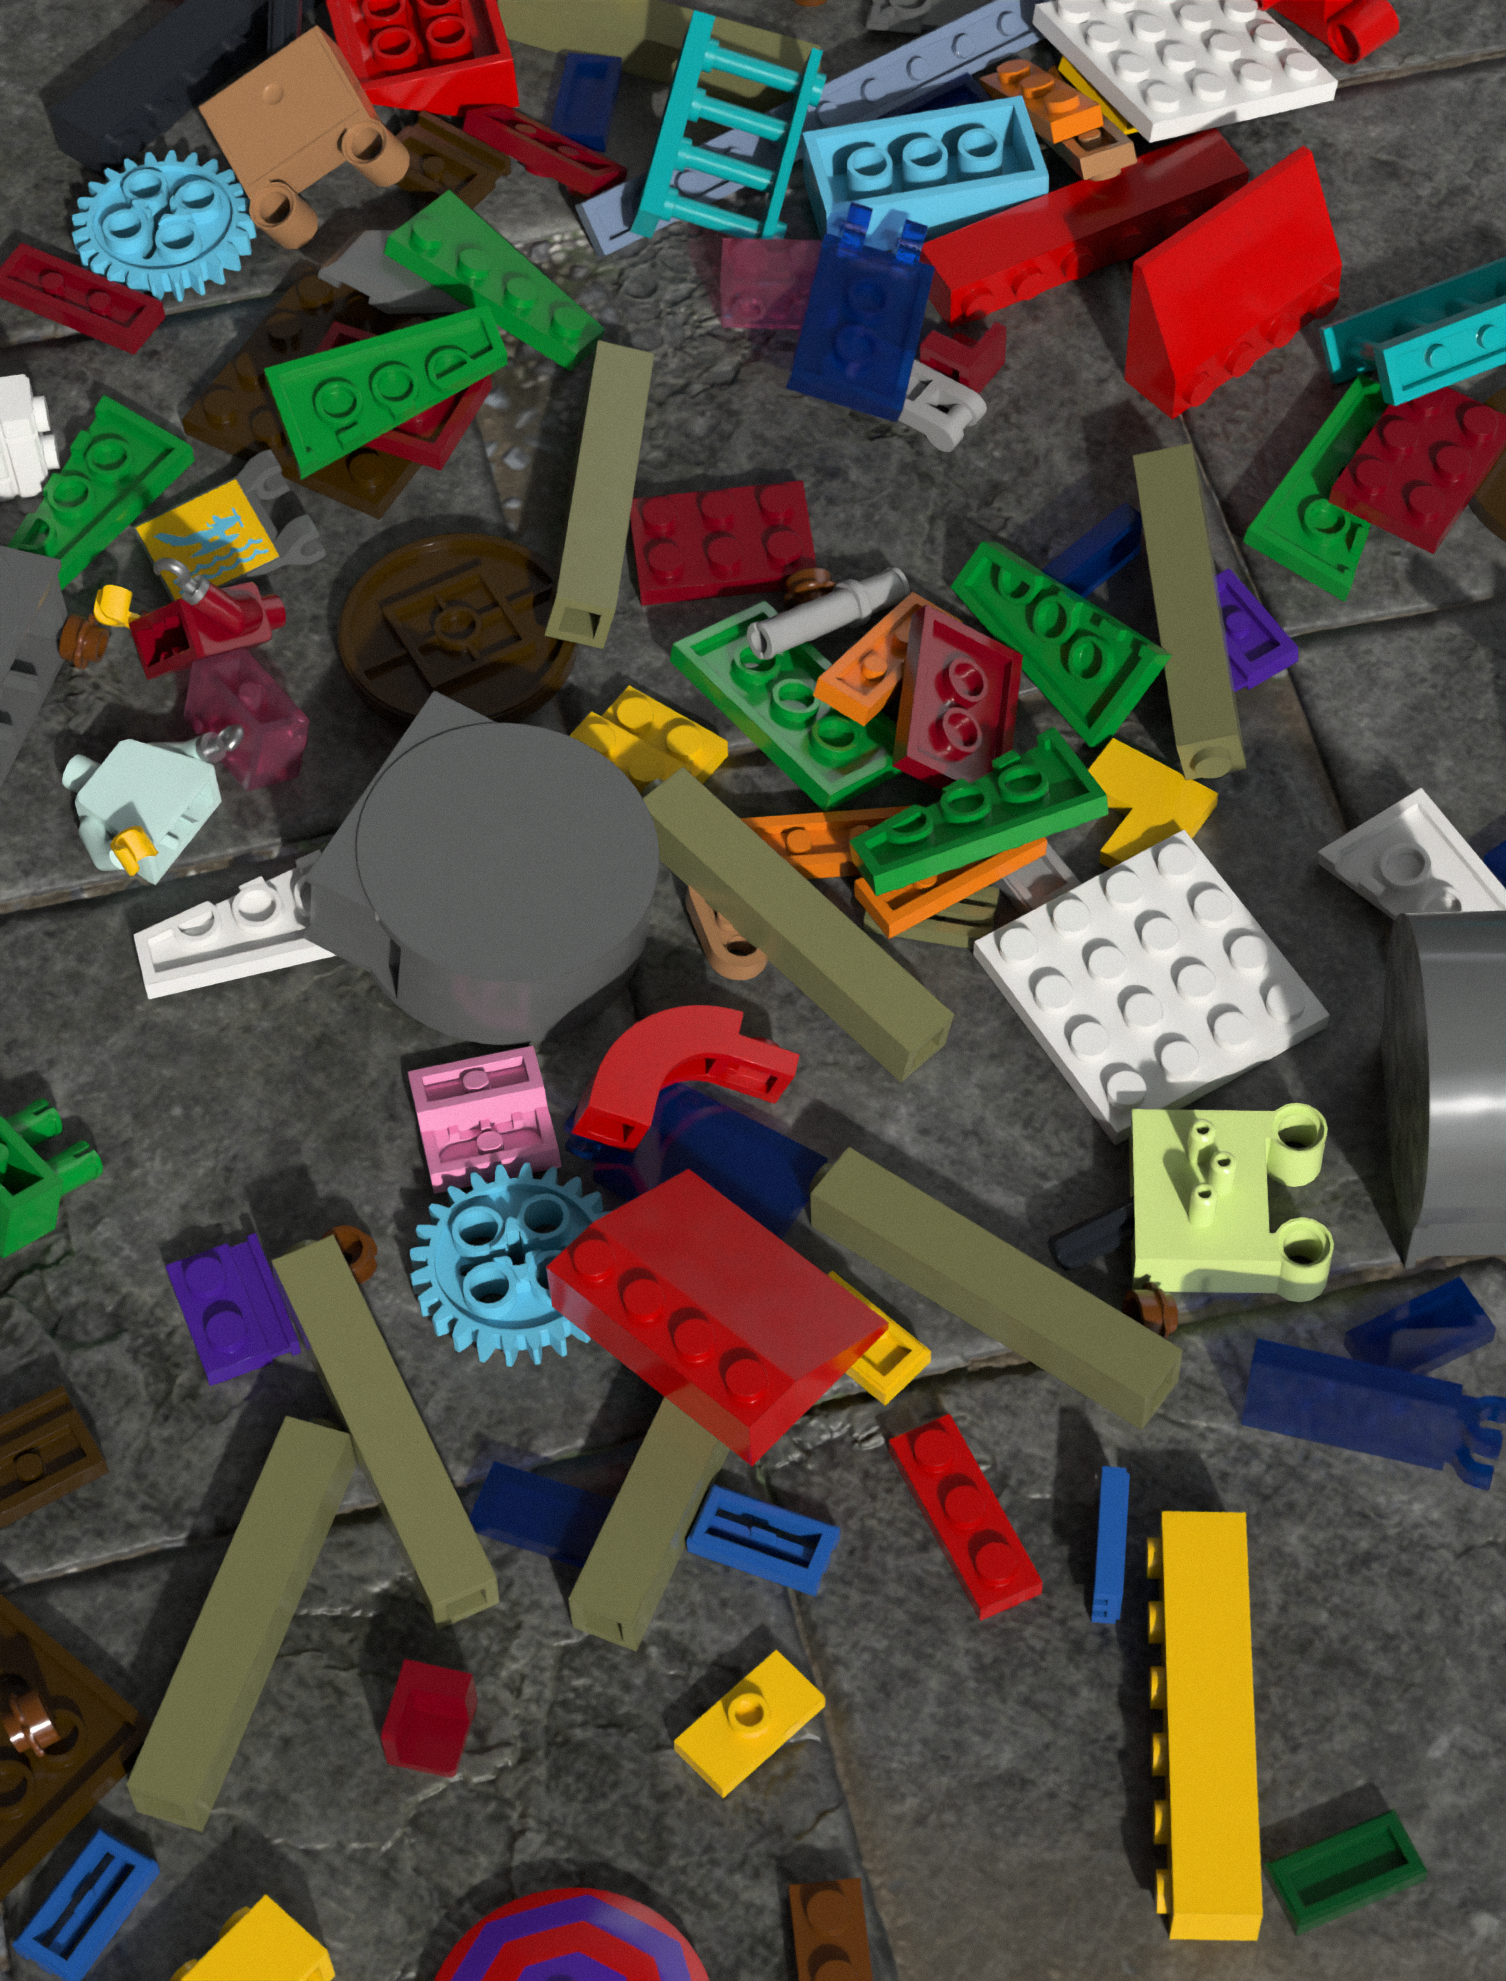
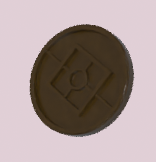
(456, 621)

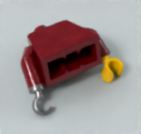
(195, 626)

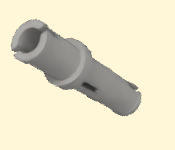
(847, 605)

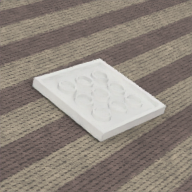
(1185, 61)
(1150, 984)

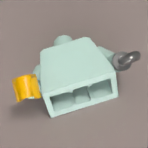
(147, 800)

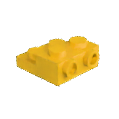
(651, 740)

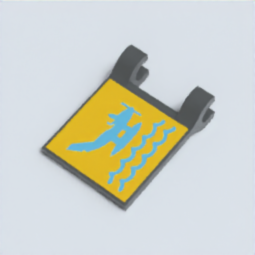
(229, 531)

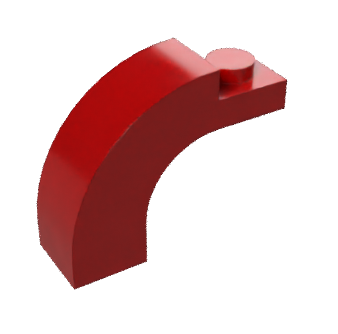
(671, 1049)

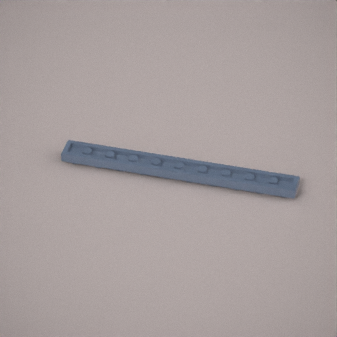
(850, 98)

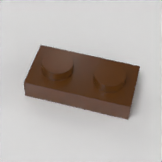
(830, 1931)

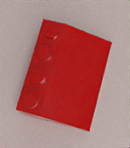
(427, 53)
(1232, 286)
(712, 1311)

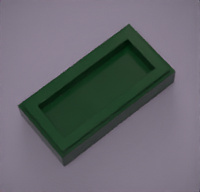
(1345, 1872)

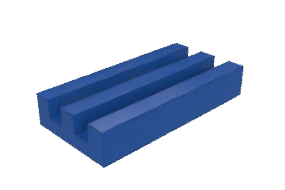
(1110, 1545)
(755, 1562)
(102, 1931)

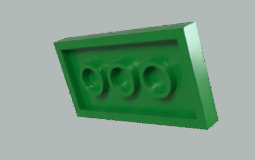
(777, 710)

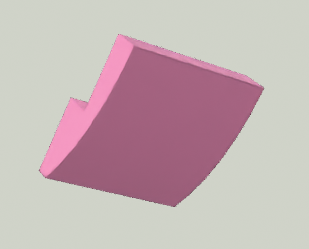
(483, 1117)

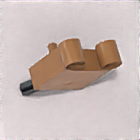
(296, 124)

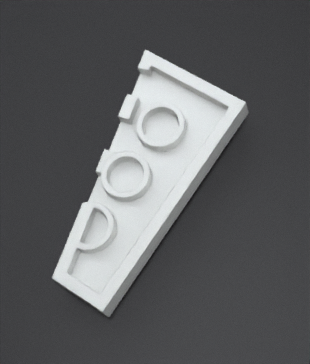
(1413, 862)
(233, 939)

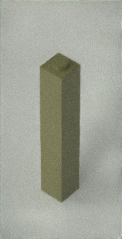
(649, 41)
(600, 495)
(1189, 613)
(796, 926)
(994, 1287)
(385, 1432)
(646, 1529)
(242, 1623)

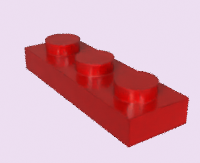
(965, 1517)

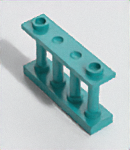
(689, 102)
(1424, 336)

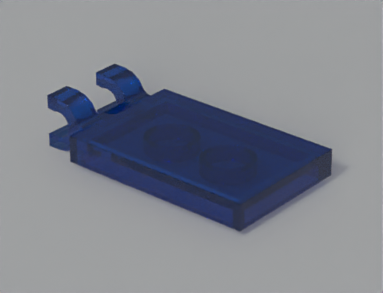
(862, 319)
(729, 1151)
(1372, 1410)

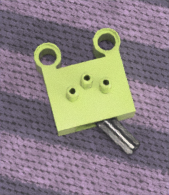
(1203, 1204)

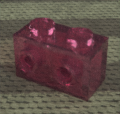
(765, 282)
(239, 691)

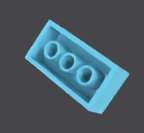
(925, 168)

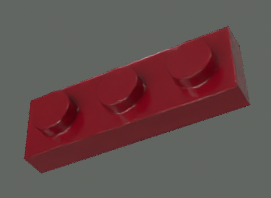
(544, 150)
(79, 299)

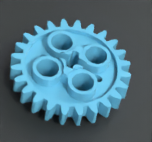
(164, 225)
(508, 1215)

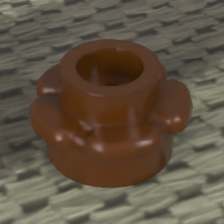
(807, 586)
(83, 640)
(360, 1247)
(1152, 1309)
(30, 1723)

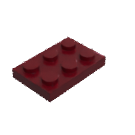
(431, 434)
(1422, 466)
(720, 542)
(954, 701)

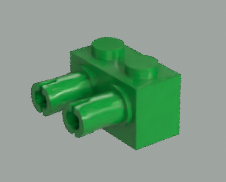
(34, 1186)

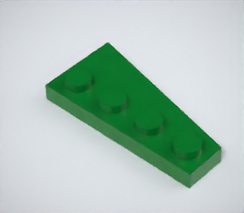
(479, 268)
(373, 385)
(102, 488)
(1298, 521)
(1069, 647)
(1001, 811)

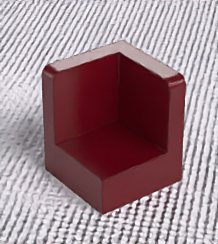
(964, 358)
(429, 1718)

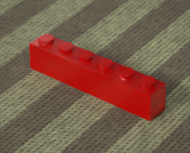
(1079, 228)

